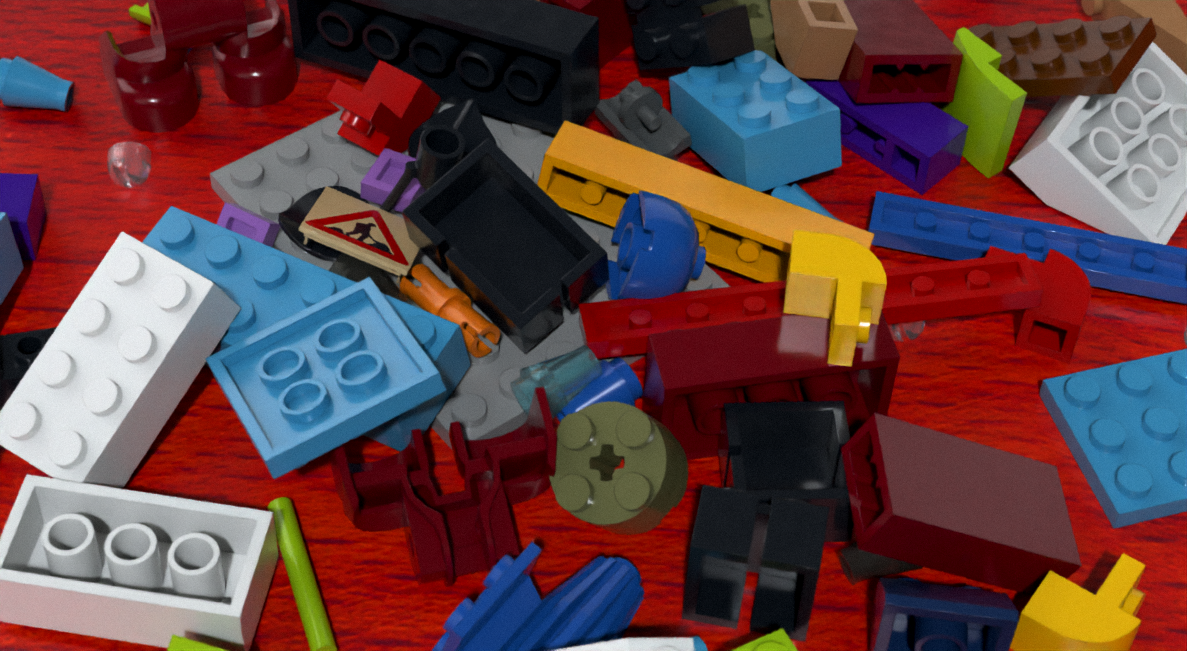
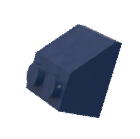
(939, 618)

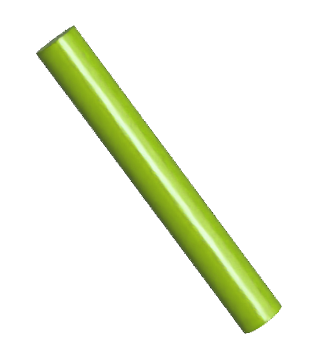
(301, 576)

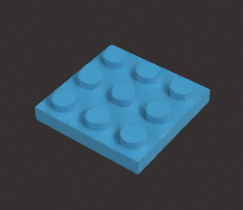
(324, 376)
(1127, 433)

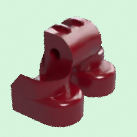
(155, 77)
(461, 529)

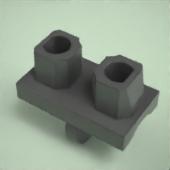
(642, 121)

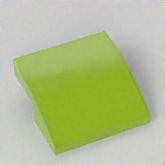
(985, 103)

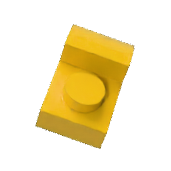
(838, 282)
(1073, 619)

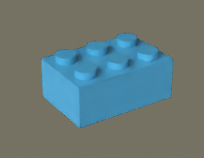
(757, 121)

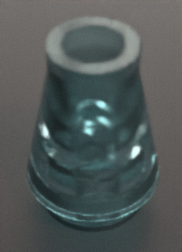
(561, 377)

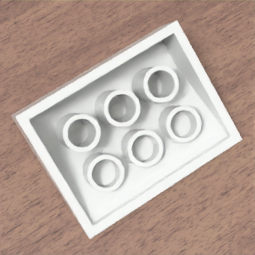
(1116, 155)

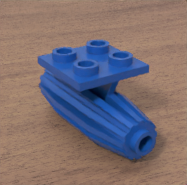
(512, 617)

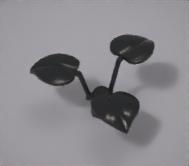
(434, 144)

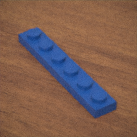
(968, 233)

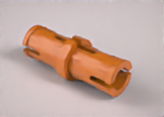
(451, 305)

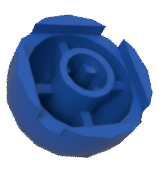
(655, 249)

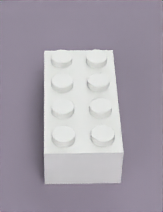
(115, 367)
(134, 565)

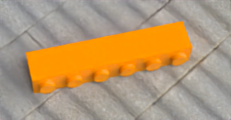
(734, 223)

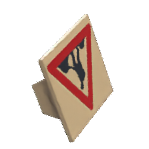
(360, 232)

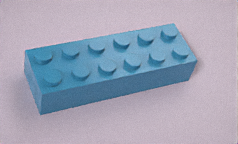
(278, 285)

